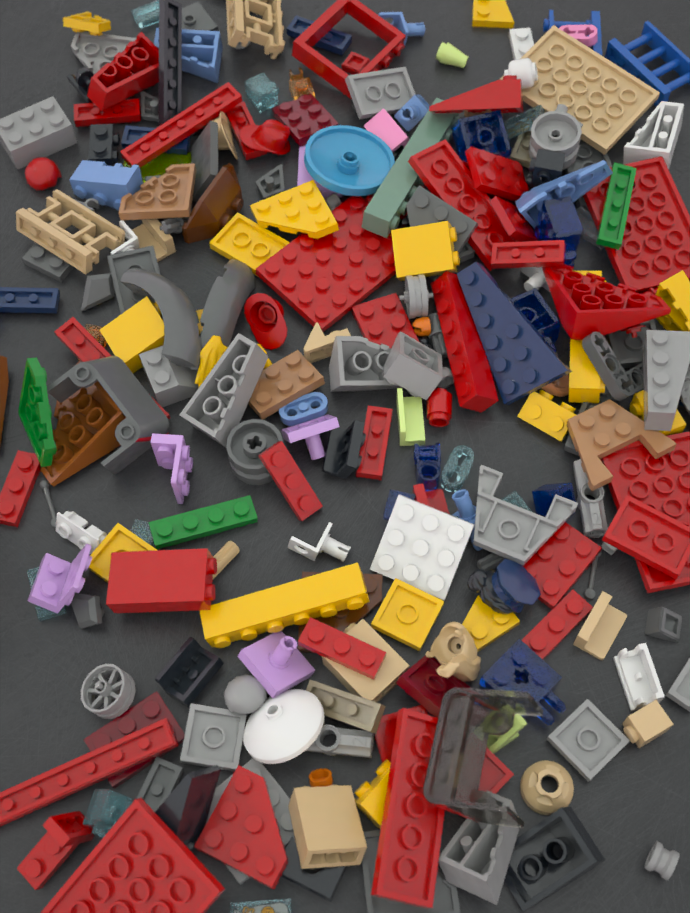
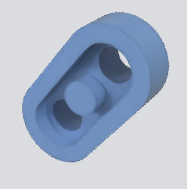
(303, 409)

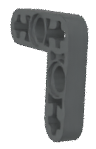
(601, 353)

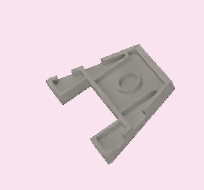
(509, 528)

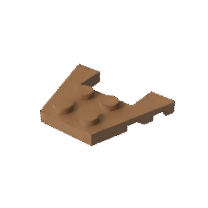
(606, 430)

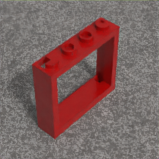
(303, 44)

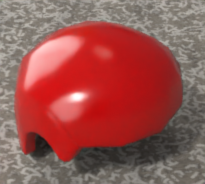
(42, 173)

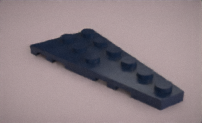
(511, 343)

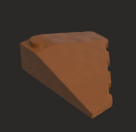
(83, 431)

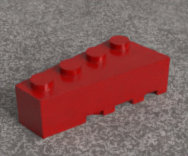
(126, 74)

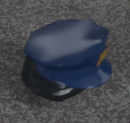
(506, 587)

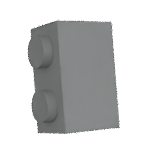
(413, 366)
(167, 380)

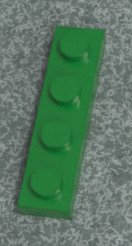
(616, 206)
(203, 522)

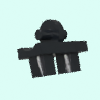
(81, 81)

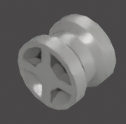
(661, 860)

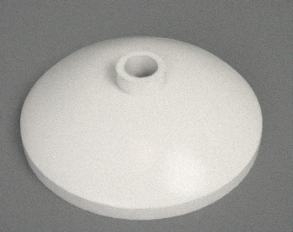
(283, 726)

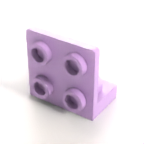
(174, 454)
(59, 580)

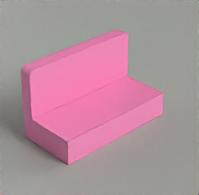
(388, 130)

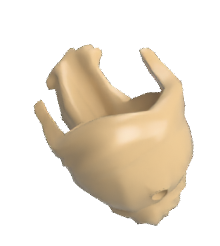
(455, 661)

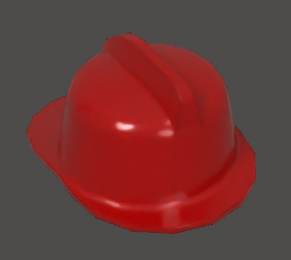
(268, 137)
(266, 320)

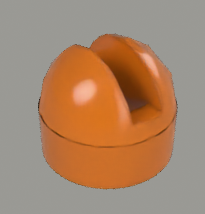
(422, 326)
(321, 778)

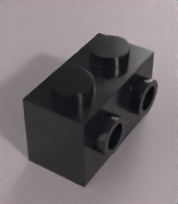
(104, 144)
(545, 167)

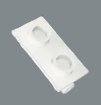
(72, 527)

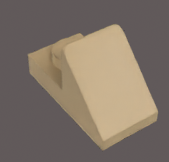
(321, 346)

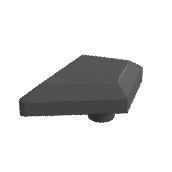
(149, 107)
(271, 183)
(97, 290)
(87, 610)

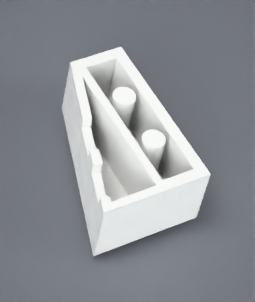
(657, 136)

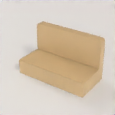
(150, 234)
(600, 628)

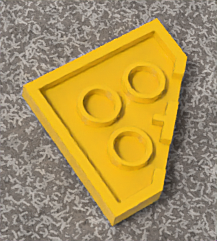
(297, 211)

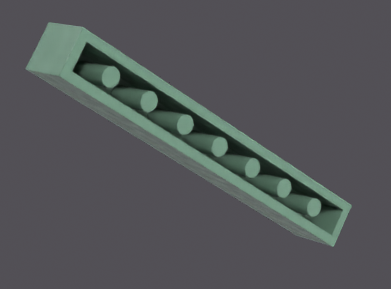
(402, 181)

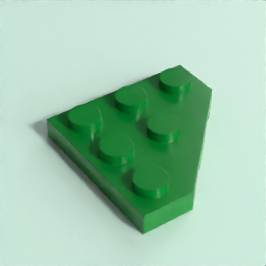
(36, 412)

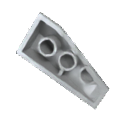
(358, 365)

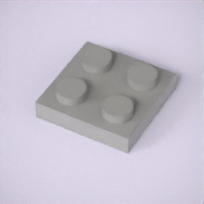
(213, 737)
(588, 740)

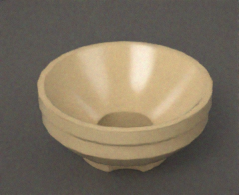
(540, 800)

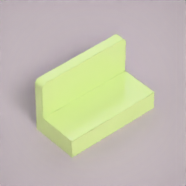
(410, 420)

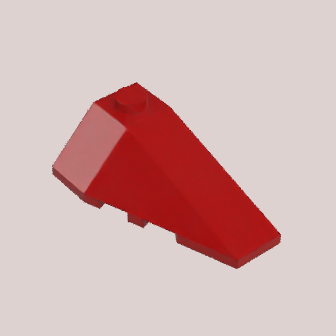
(497, 95)

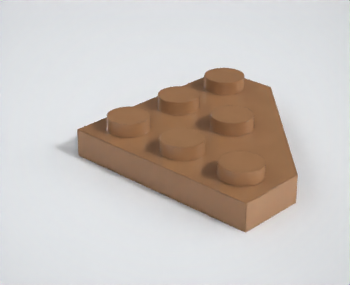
(162, 196)

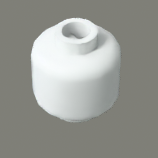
(524, 70)

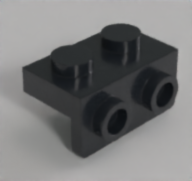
(343, 450)
(188, 672)

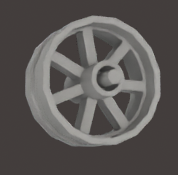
(416, 296)
(108, 691)

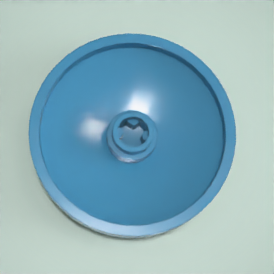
(348, 160)

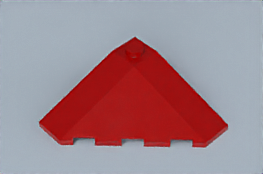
(592, 305)

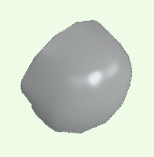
(244, 694)

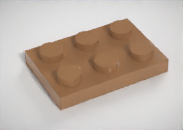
(284, 383)

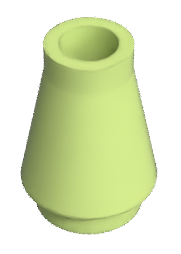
(451, 56)

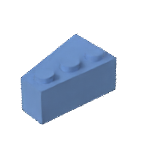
(200, 52)
(105, 182)

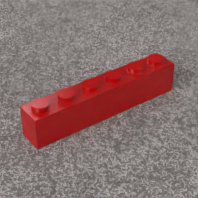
(463, 345)

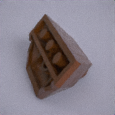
(214, 207)

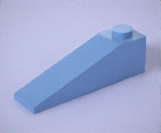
(572, 185)

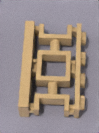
(256, 29)
(61, 242)

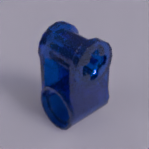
(427, 462)

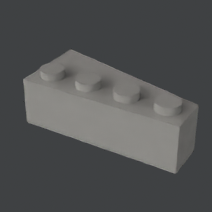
(664, 373)
(226, 390)

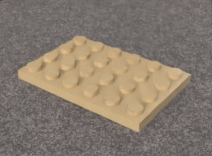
(589, 85)

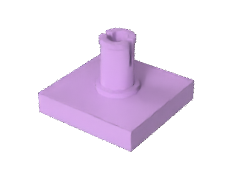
(310, 432)
(276, 663)

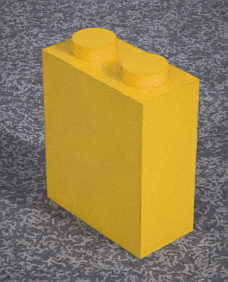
(425, 250)
(135, 332)

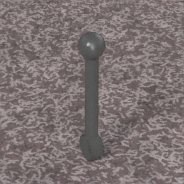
(44, 484)
(590, 593)

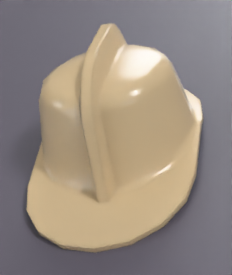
(225, 135)

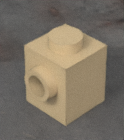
(646, 724)

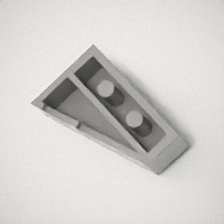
(480, 856)

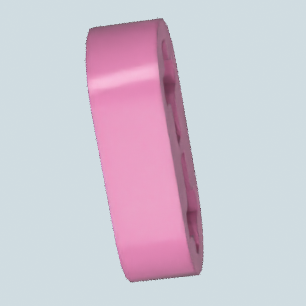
(580, 31)

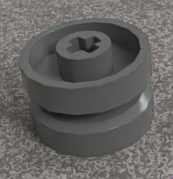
(244, 446)

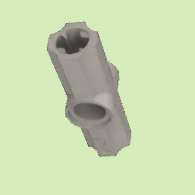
(591, 511)
(348, 742)

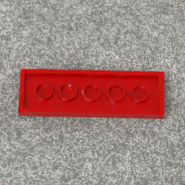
(453, 183)
(410, 823)

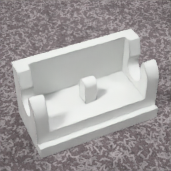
(638, 677)

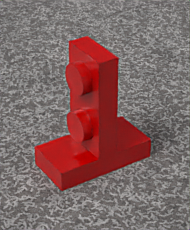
(62, 837)

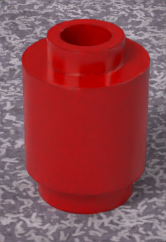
(439, 407)

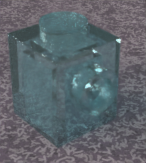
(262, 92)
(105, 810)

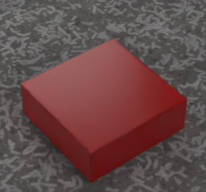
(354, 63)

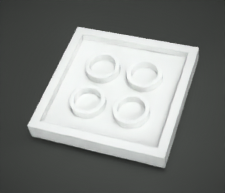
(422, 546)

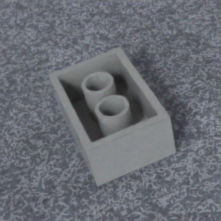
(36, 132)

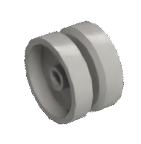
(556, 133)

